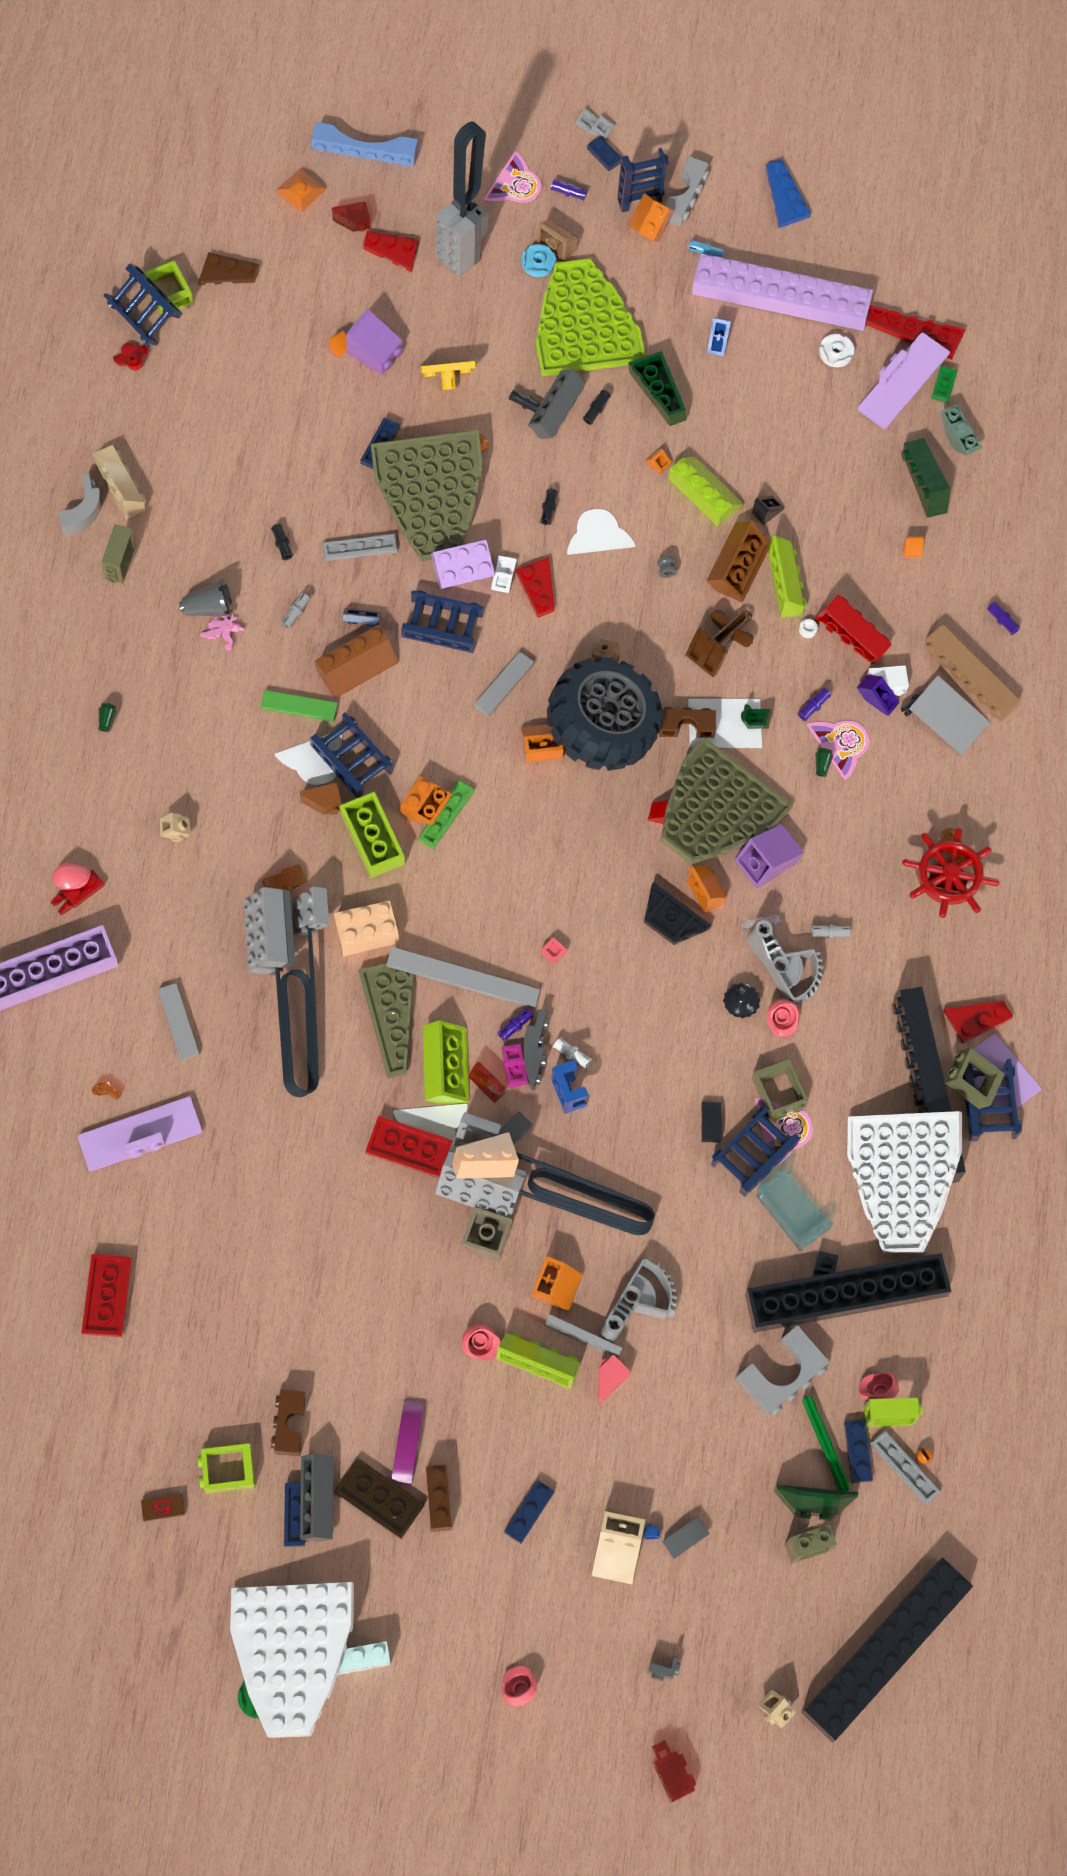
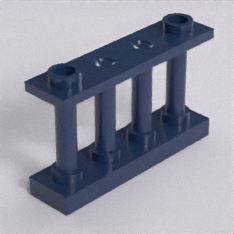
(627, 177)
(158, 298)
(440, 638)
(344, 771)
(977, 1129)
(761, 1170)

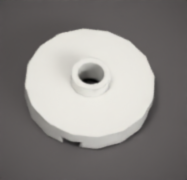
(838, 343)

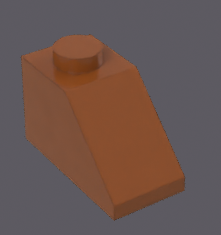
(323, 799)

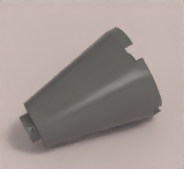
(208, 601)

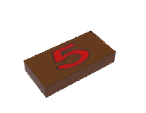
(162, 1507)

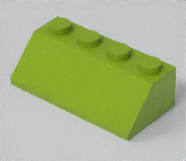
(704, 490)
(785, 577)
(445, 1063)
(538, 1360)

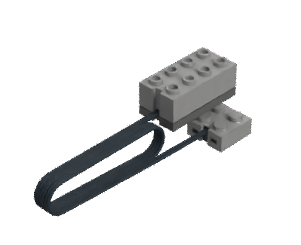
(463, 222)
(272, 949)
(502, 1194)

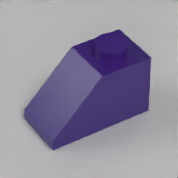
(878, 693)

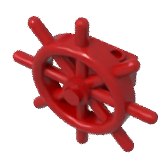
(948, 880)

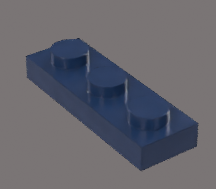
(385, 433)
(858, 1451)
(529, 1512)
(292, 1515)

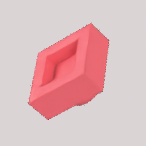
(553, 951)

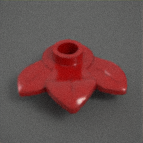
(131, 356)

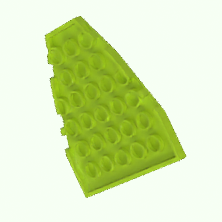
(584, 322)

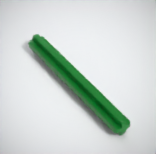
(826, 1444)

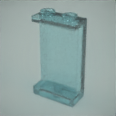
(793, 1209)

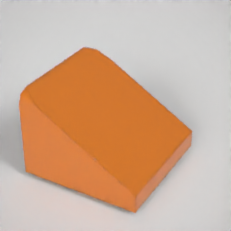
(338, 344)
(659, 460)
(913, 546)

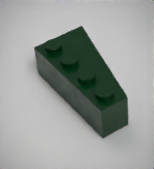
(658, 384)
(927, 477)

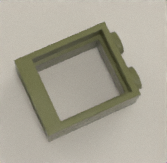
(118, 553)
(771, 1072)
(990, 1085)
(807, 1546)

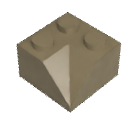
(487, 1233)

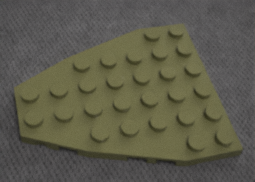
(430, 487)
(717, 806)

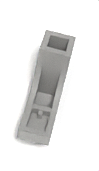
(85, 513)

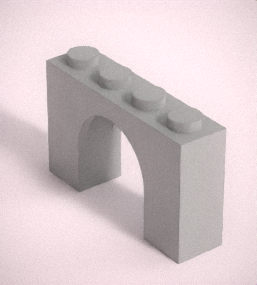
(770, 1396)

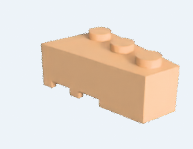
(486, 1158)

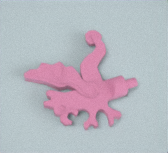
(224, 629)

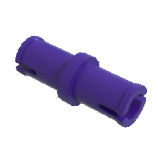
(568, 189)
(1003, 618)
(814, 704)
(515, 1024)

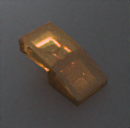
(287, 879)

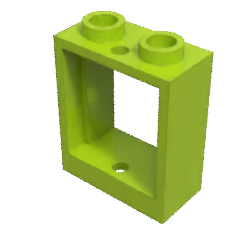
(180, 298)
(892, 1412)
(227, 1486)

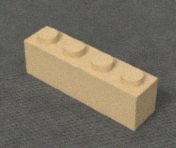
(119, 482)

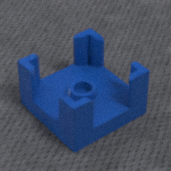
(569, 1099)

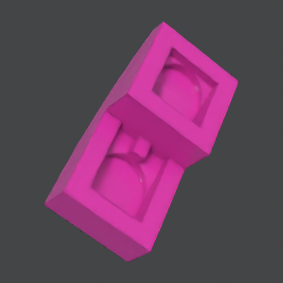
(514, 1065)

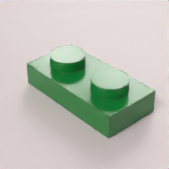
(944, 384)

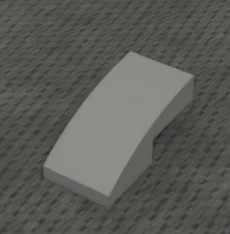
(594, 125)

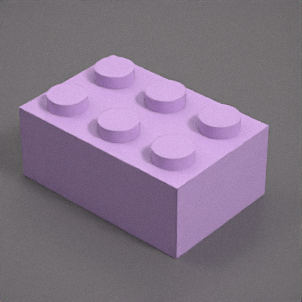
(462, 564)

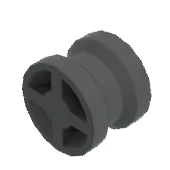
(667, 567)

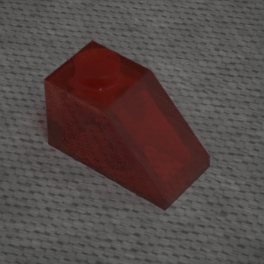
(352, 216)

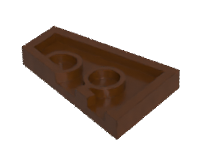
(227, 269)

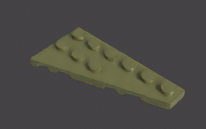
(389, 1005)

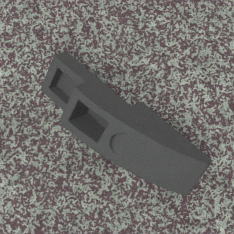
(532, 1053)

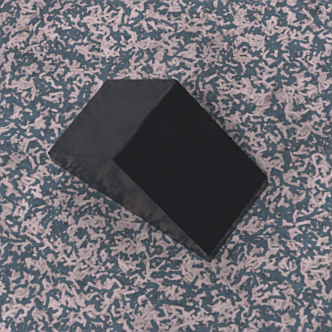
(766, 508)

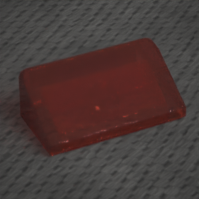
(486, 1082)

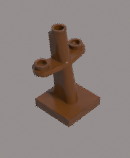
(710, 651)

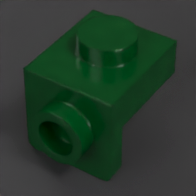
(756, 717)

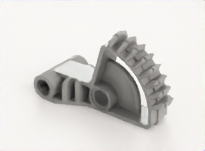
(769, 952)
(644, 1300)

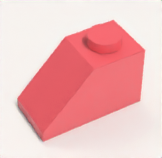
(610, 1376)

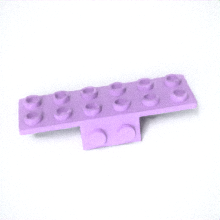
(902, 380)
(139, 1134)

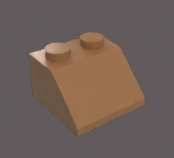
(557, 239)

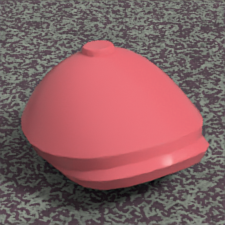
(70, 876)
(783, 1017)
(480, 1342)
(879, 1386)
(519, 1686)

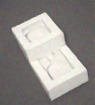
(503, 574)

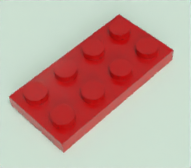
(408, 1146)
(106, 1295)

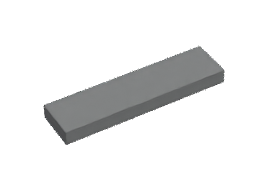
(359, 547)
(504, 684)
(178, 1022)
(583, 1336)
(905, 1468)

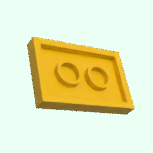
(447, 372)

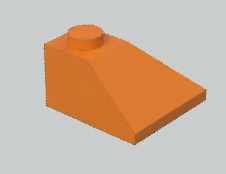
(301, 189)

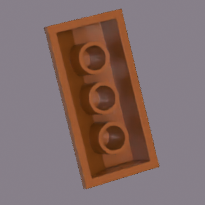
(739, 560)
(356, 661)

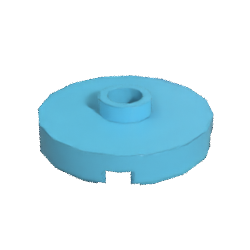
(538, 253)

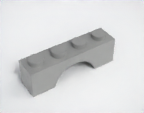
(693, 176)

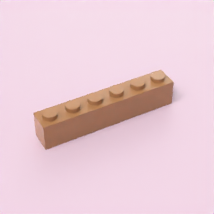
(971, 672)

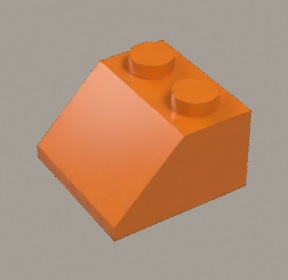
(650, 218)
(706, 888)

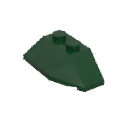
(815, 1501)

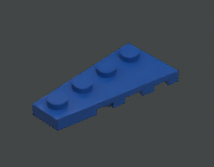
(785, 194)

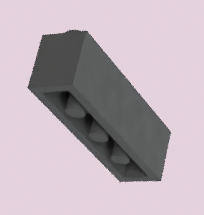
(556, 404)
(316, 1498)

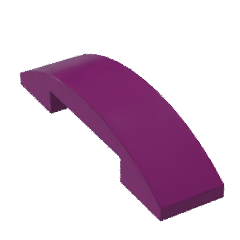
(407, 1442)

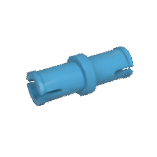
(705, 249)

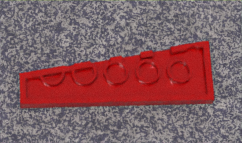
(910, 328)

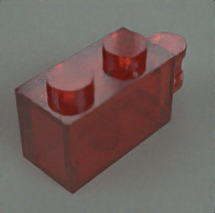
(672, 1772)

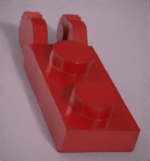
(77, 896)

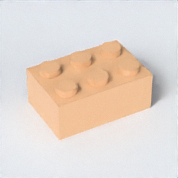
(366, 928)

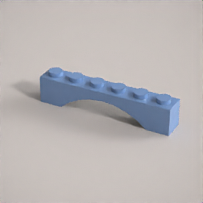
(398, 151)

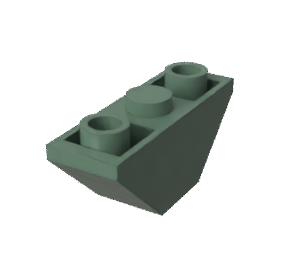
(959, 431)

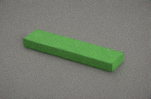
(299, 705)
(434, 833)

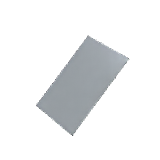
(949, 715)

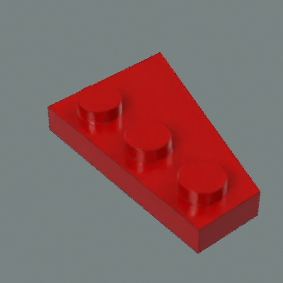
(395, 248)
(538, 586)
(977, 1019)

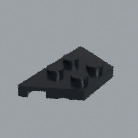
(671, 917)

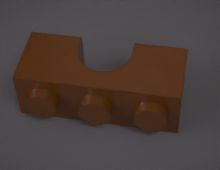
(702, 720)
(289, 1404)
(438, 1498)

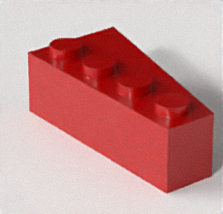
(853, 629)

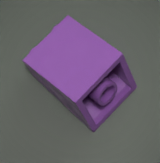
(373, 343)
(768, 855)

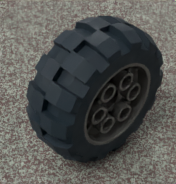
(595, 740)

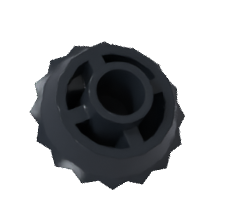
(741, 1000)

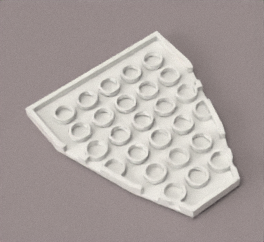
(904, 1173)
(291, 1649)

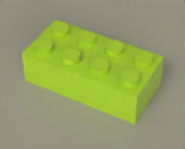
(372, 835)

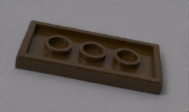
(379, 1498)

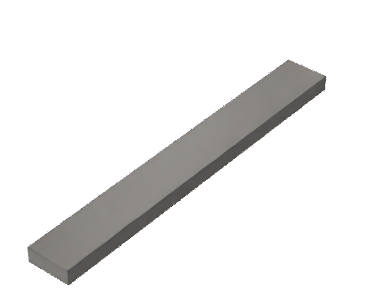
(463, 977)

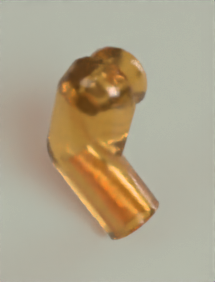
(106, 1088)

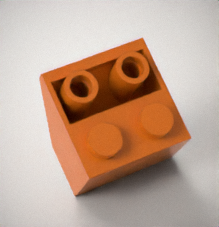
(540, 744)
(424, 802)
(556, 1284)

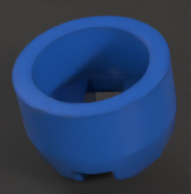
(651, 1532)

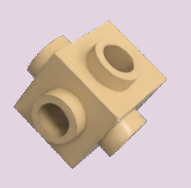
(175, 827)
(776, 1709)

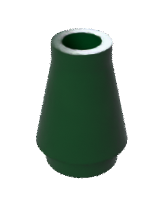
(106, 716)
(823, 761)

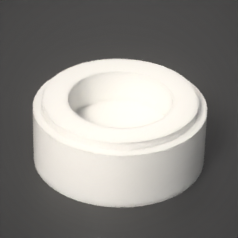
(808, 628)

